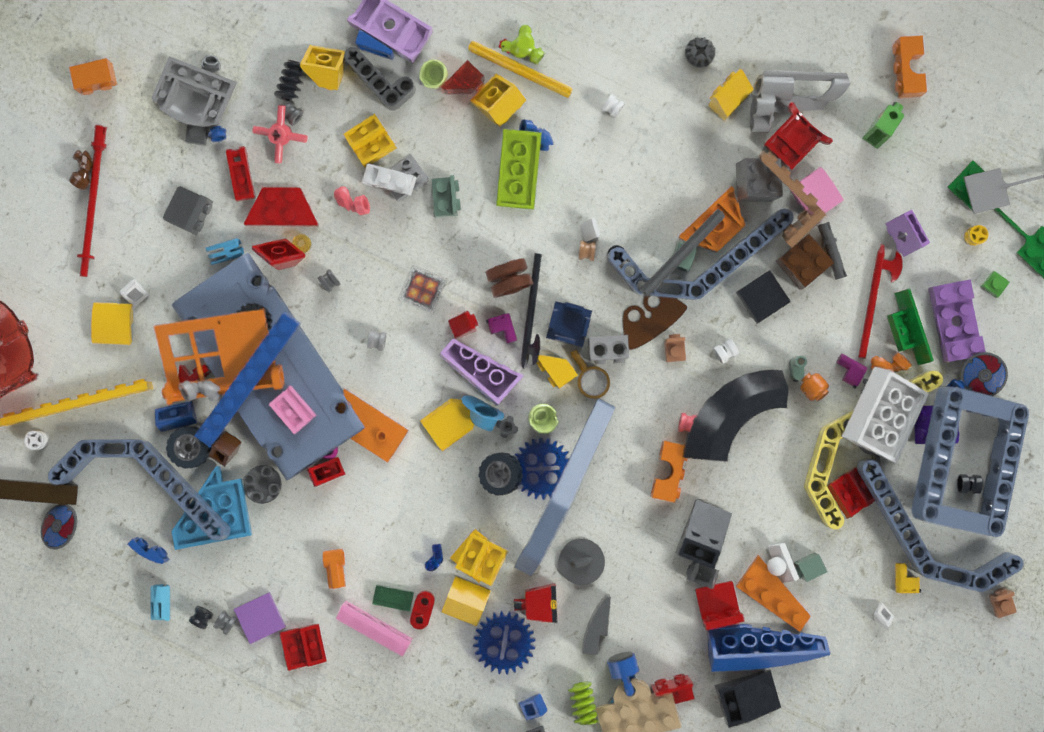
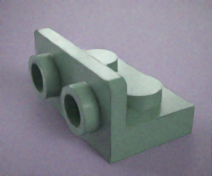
(445, 196)

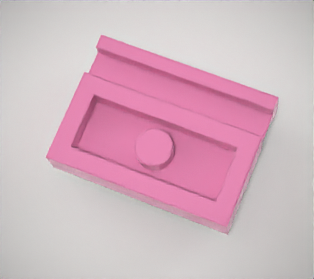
(292, 409)

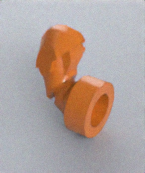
(899, 363)

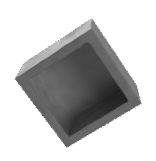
(757, 181)

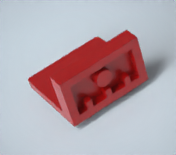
(718, 605)
(680, 687)

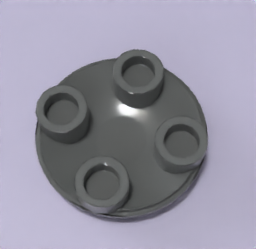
(262, 484)

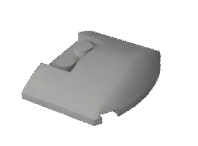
(192, 94)

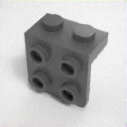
(188, 210)

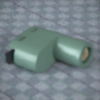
(797, 368)

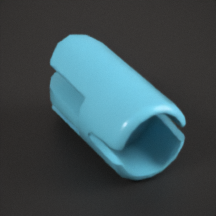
(160, 602)

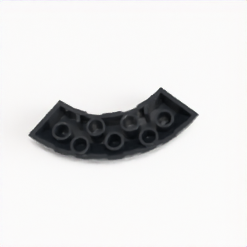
(730, 410)

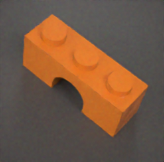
(908, 82)
(667, 488)

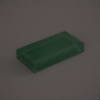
(393, 597)

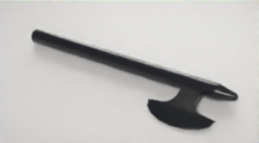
(528, 348)

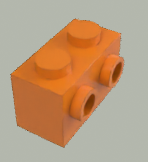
(93, 76)

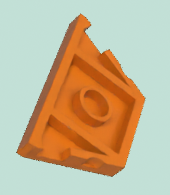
(725, 229)

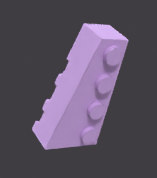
(485, 374)

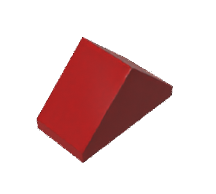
(326, 471)

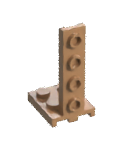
(806, 219)

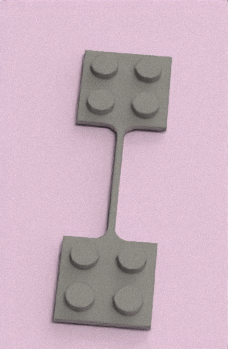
(989, 190)

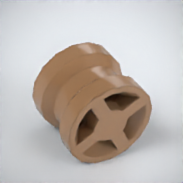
(587, 250)

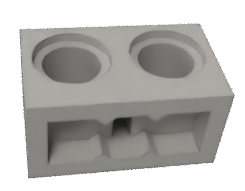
(608, 343)

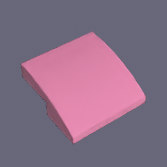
(822, 188)

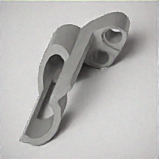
(775, 91)

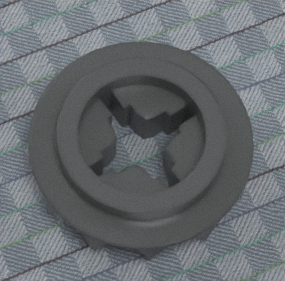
(700, 61)

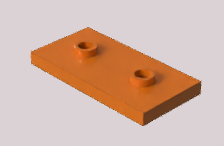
(380, 433)

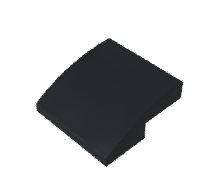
(763, 297)

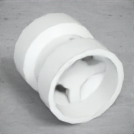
(726, 350)

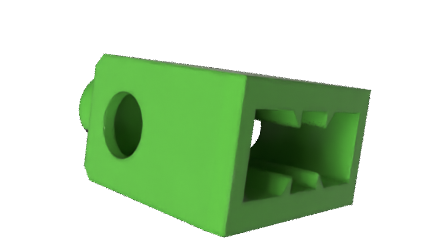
(884, 125)

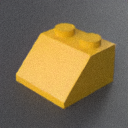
(498, 100)

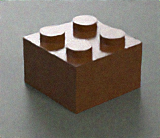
(804, 262)

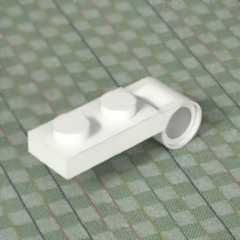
(388, 179)

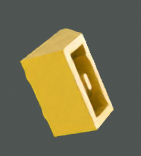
(730, 96)

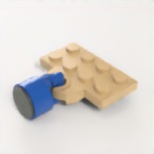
(634, 704)

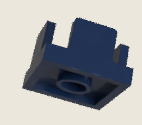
(569, 324)

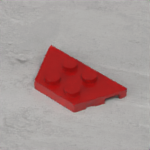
(281, 208)

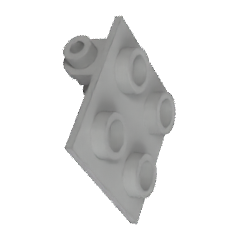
(410, 166)

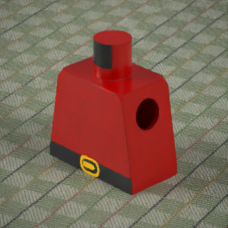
(539, 603)

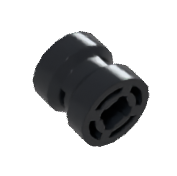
(969, 483)

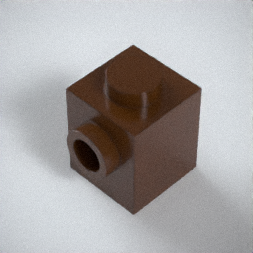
(225, 449)

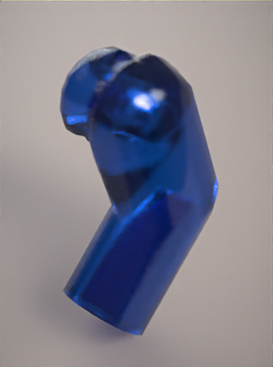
(436, 560)

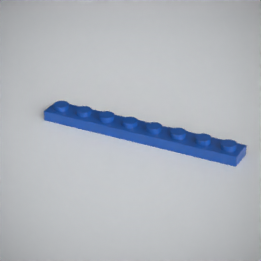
(247, 379)

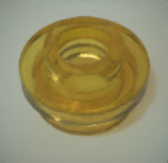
(307, 245)

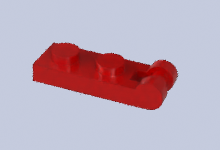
(240, 174)

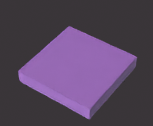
(259, 618)

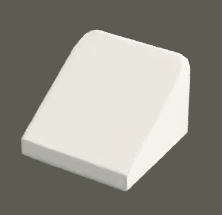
(590, 230)
(134, 293)

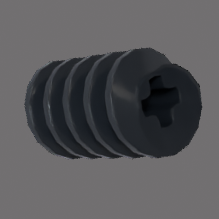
(289, 81)

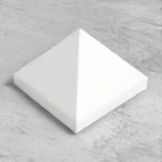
(883, 616)

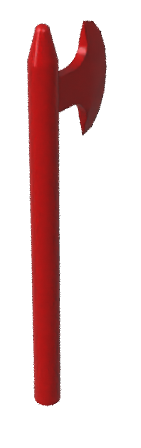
(895, 268)

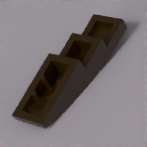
(38, 492)

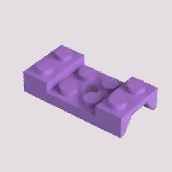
(952, 301)

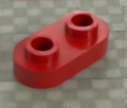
(422, 610)

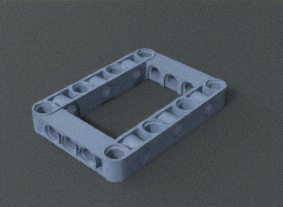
(938, 457)

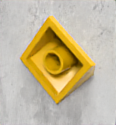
(466, 601)

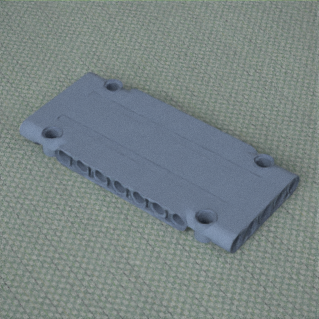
(301, 366)

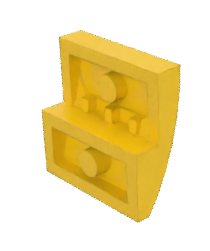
(370, 140)
(111, 323)
(481, 559)

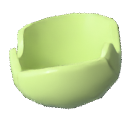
(433, 74)
(543, 418)

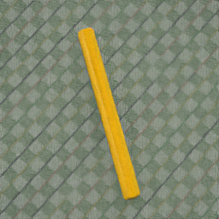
(520, 69)

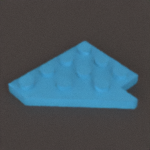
(229, 503)

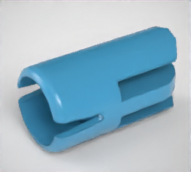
(228, 250)

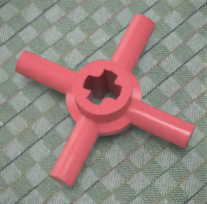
(280, 134)

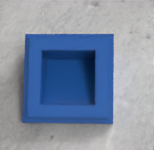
(533, 707)

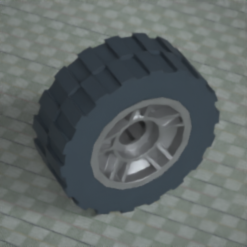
(178, 451)
(493, 481)

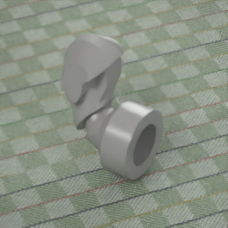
(190, 390)

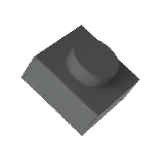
(196, 135)

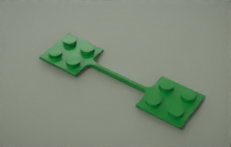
(1033, 249)

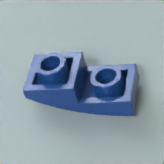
(154, 554)

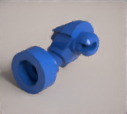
(546, 139)

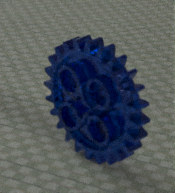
(541, 451)
(521, 644)

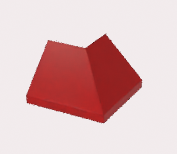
(279, 253)

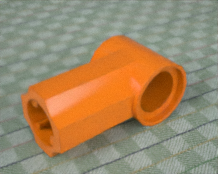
(334, 563)

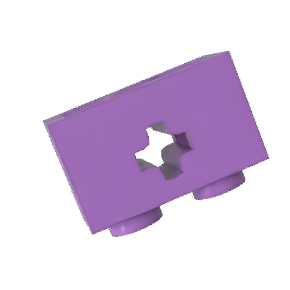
(915, 236)

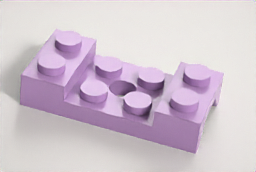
(405, 37)

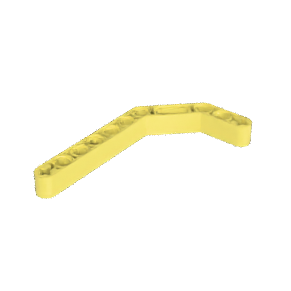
(832, 445)

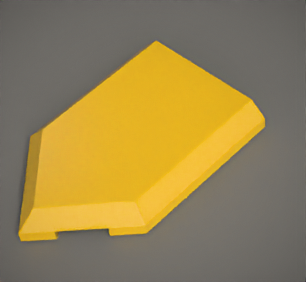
(448, 423)

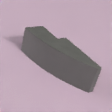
(597, 626)

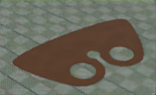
(648, 328)

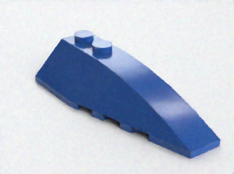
(751, 648)

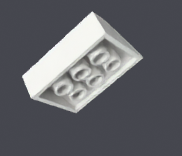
(885, 414)

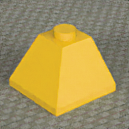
(324, 66)

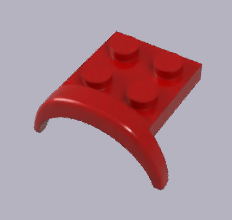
(795, 139)

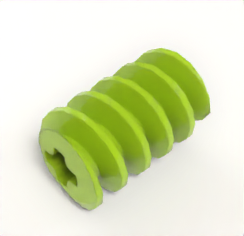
(583, 703)

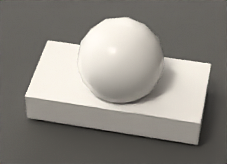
(781, 563)

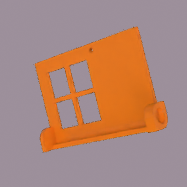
(237, 340)

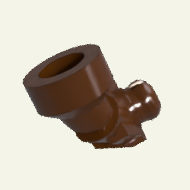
(81, 178)

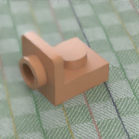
(675, 348)
(1003, 602)

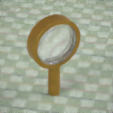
(593, 380)

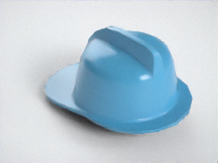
(481, 413)

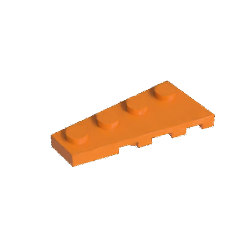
(772, 594)

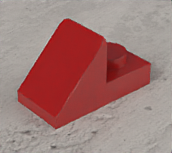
(185, 375)

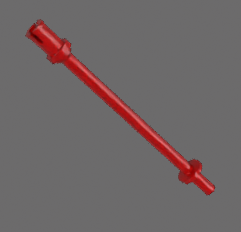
(98, 146)

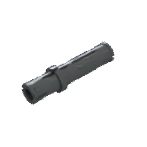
(830, 245)

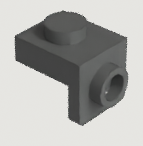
(702, 575)

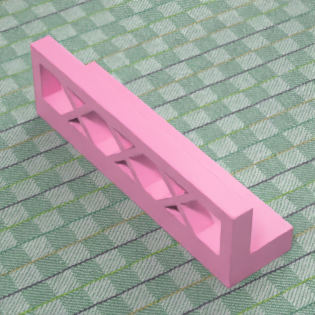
(374, 628)

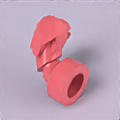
(360, 204)

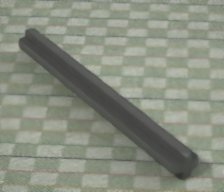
(674, 261)

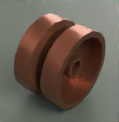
(509, 279)

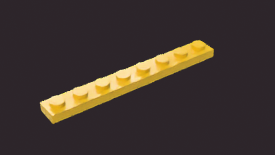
(67, 404)

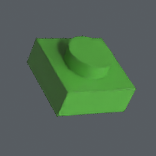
(995, 284)

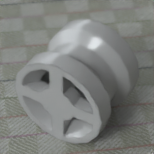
(376, 340)

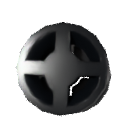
(201, 617)

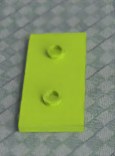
(518, 169)

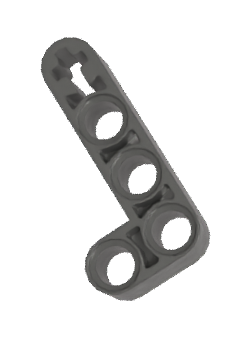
(376, 77)

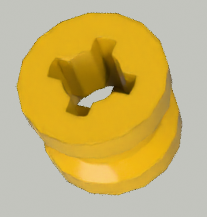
(980, 233)

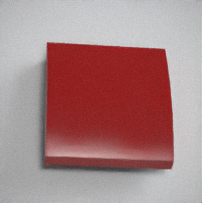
(850, 493)
(303, 647)

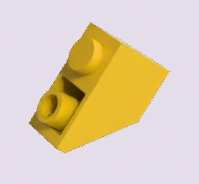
(558, 370)

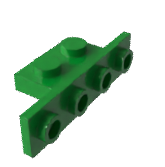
(908, 328)

